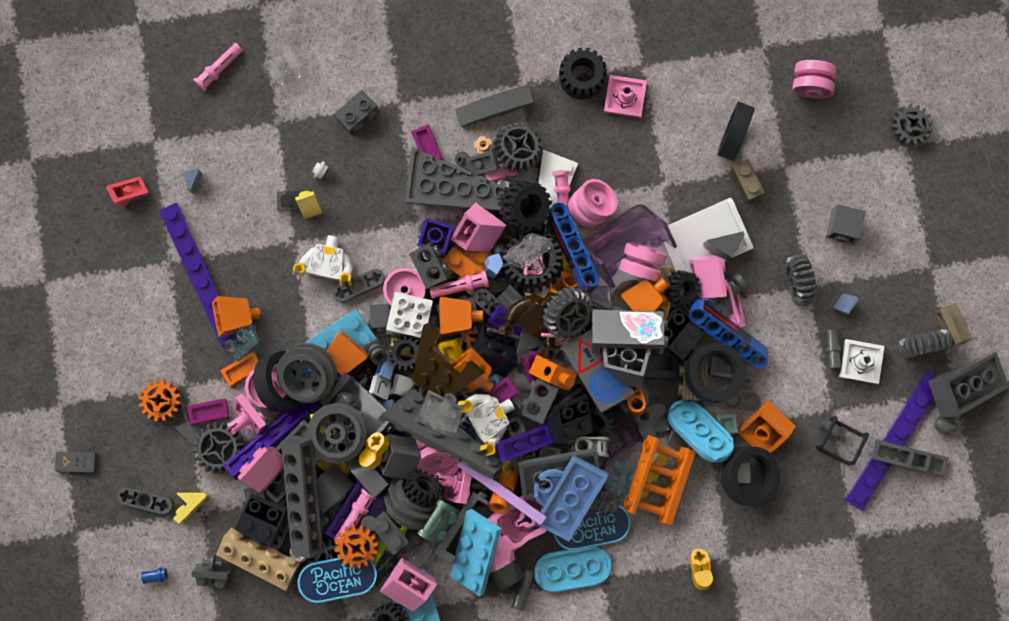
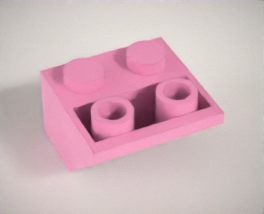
(478, 230)
(710, 272)
(262, 469)
(409, 585)

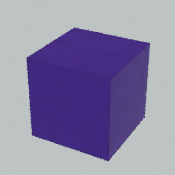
(438, 233)

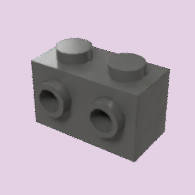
(356, 112)

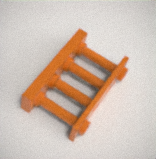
(676, 484)

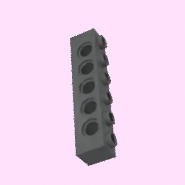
(301, 496)

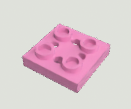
(626, 90)
(247, 417)
(455, 486)

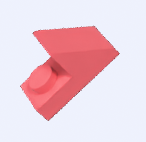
(127, 190)

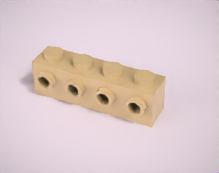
(258, 559)

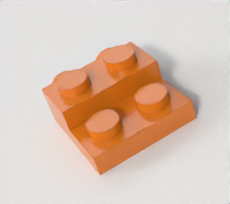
(465, 262)

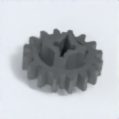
(904, 118)
(606, 500)

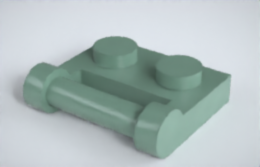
(439, 522)

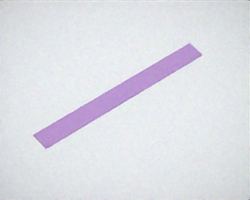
(504, 493)

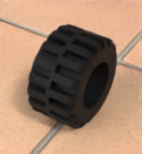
(584, 58)
(538, 207)

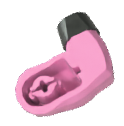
(515, 532)

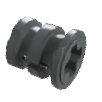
(376, 351)

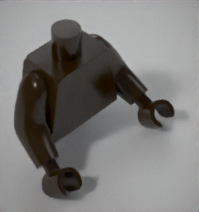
(528, 315)

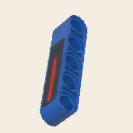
(573, 256)
(725, 326)

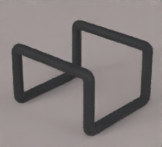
(834, 420)

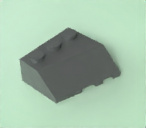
(627, 364)

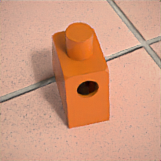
(647, 295)
(233, 314)
(456, 316)
(346, 353)
(559, 376)
(482, 381)

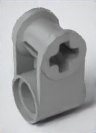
(599, 443)

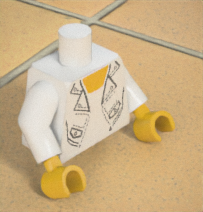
(326, 262)
(487, 418)

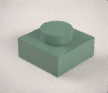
(728, 422)

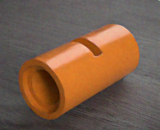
(509, 481)

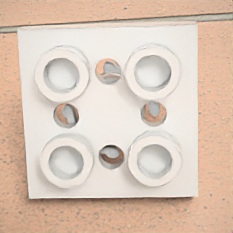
(409, 315)
(871, 356)

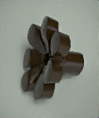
(369, 368)

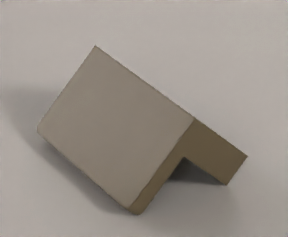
(952, 320)

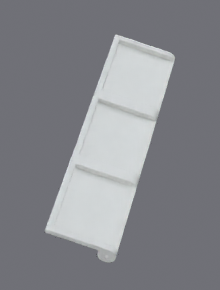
(689, 237)

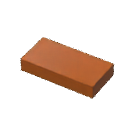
(240, 369)

